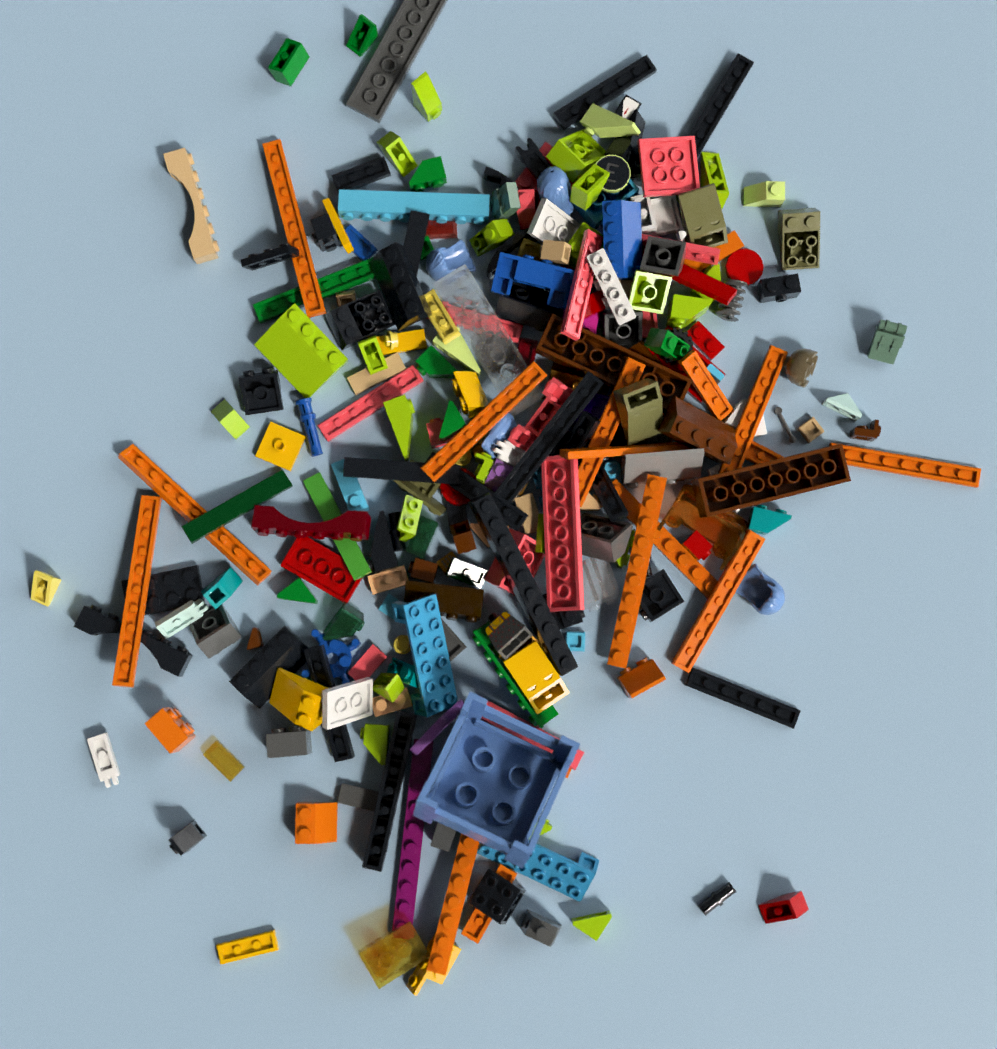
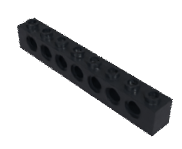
(389, 791)

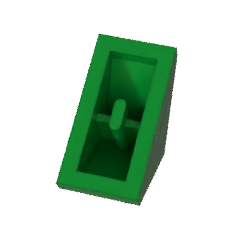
(362, 35)
(452, 422)
(298, 592)

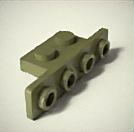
(424, 492)

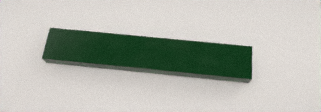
(236, 506)

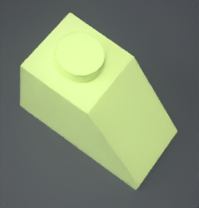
(765, 194)

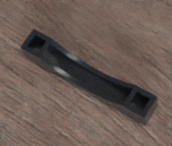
(169, 658)

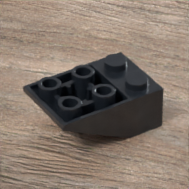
(360, 319)

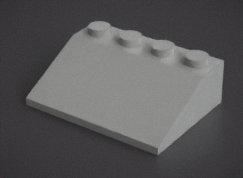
(673, 465)

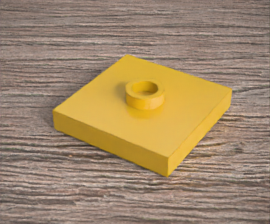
(280, 446)

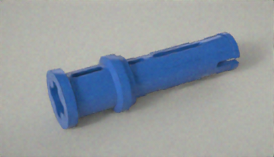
(308, 417)

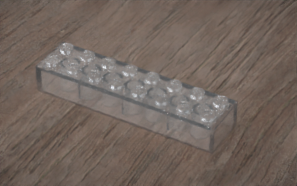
(484, 333)

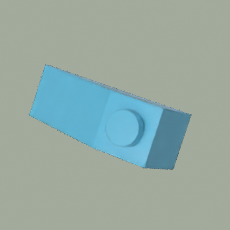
(350, 489)

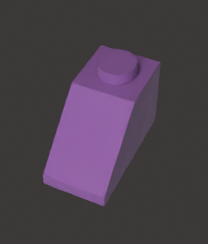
(497, 475)

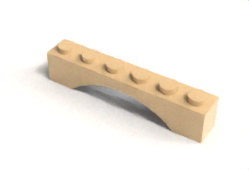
(201, 240)

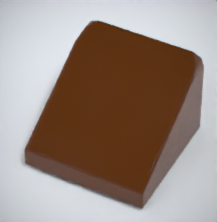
(255, 639)

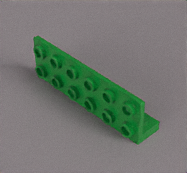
(481, 638)

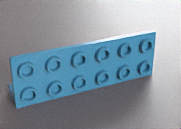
(428, 654)
(552, 869)

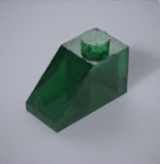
(344, 623)

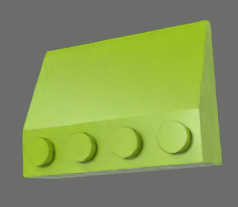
(301, 351)

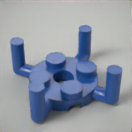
(341, 650)

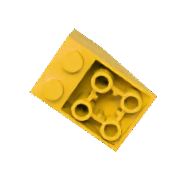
(470, 391)
(536, 677)

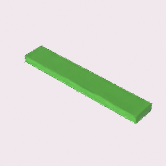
(328, 510)

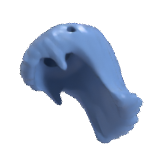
(555, 187)
(446, 260)
(500, 432)
(761, 591)

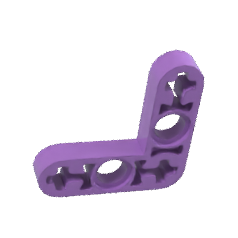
(436, 728)

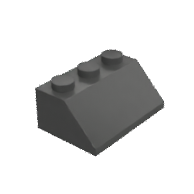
(602, 538)

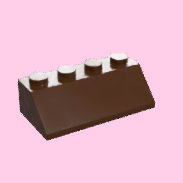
(699, 430)

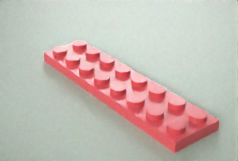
(562, 534)

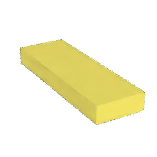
(440, 318)

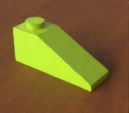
(425, 97)
(713, 172)

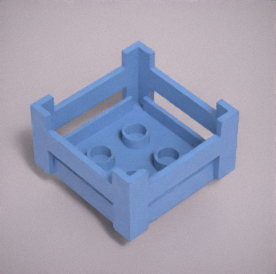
(495, 781)

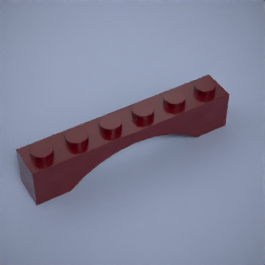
(349, 525)

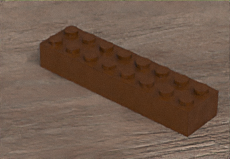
(606, 360)
(770, 480)

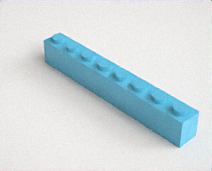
(398, 206)

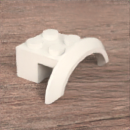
(660, 216)

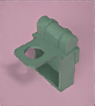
(505, 201)
(887, 341)

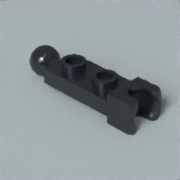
(532, 158)

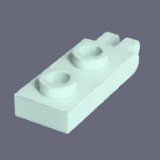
(181, 617)

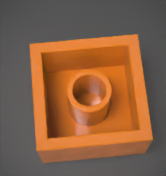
(170, 729)

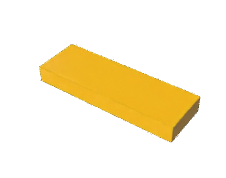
(338, 225)
(407, 340)
(247, 946)

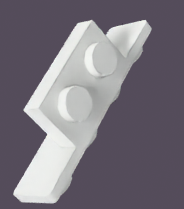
(611, 287)

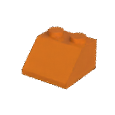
(640, 678)
(316, 822)

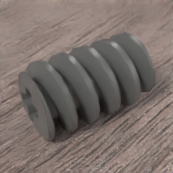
(728, 311)

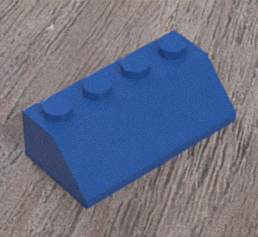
(623, 236)

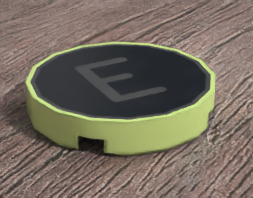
(618, 170)

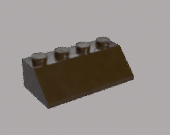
(452, 600)

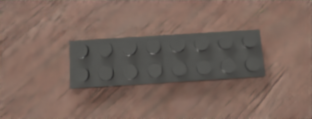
(394, 57)

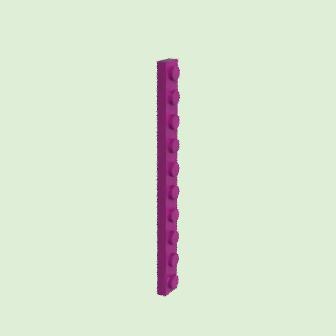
(411, 841)

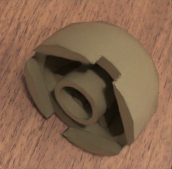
(800, 366)

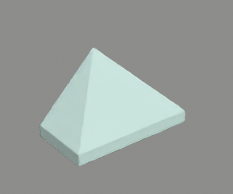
(844, 405)

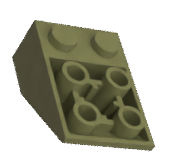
(703, 217)
(799, 238)
(639, 410)

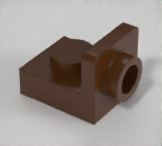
(863, 433)

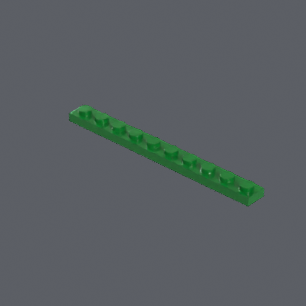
(329, 285)

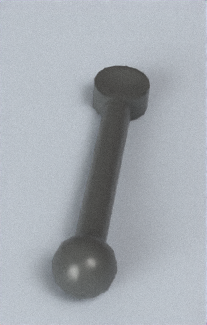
(778, 411)

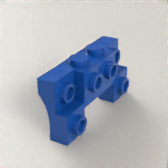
(535, 274)

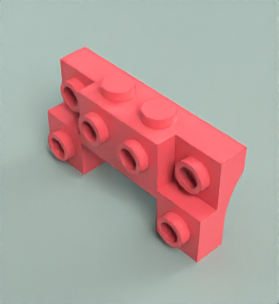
(556, 394)

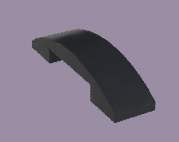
(508, 247)

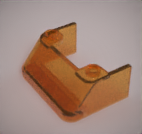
(722, 530)

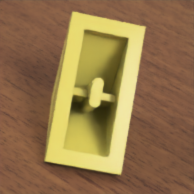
(44, 587)

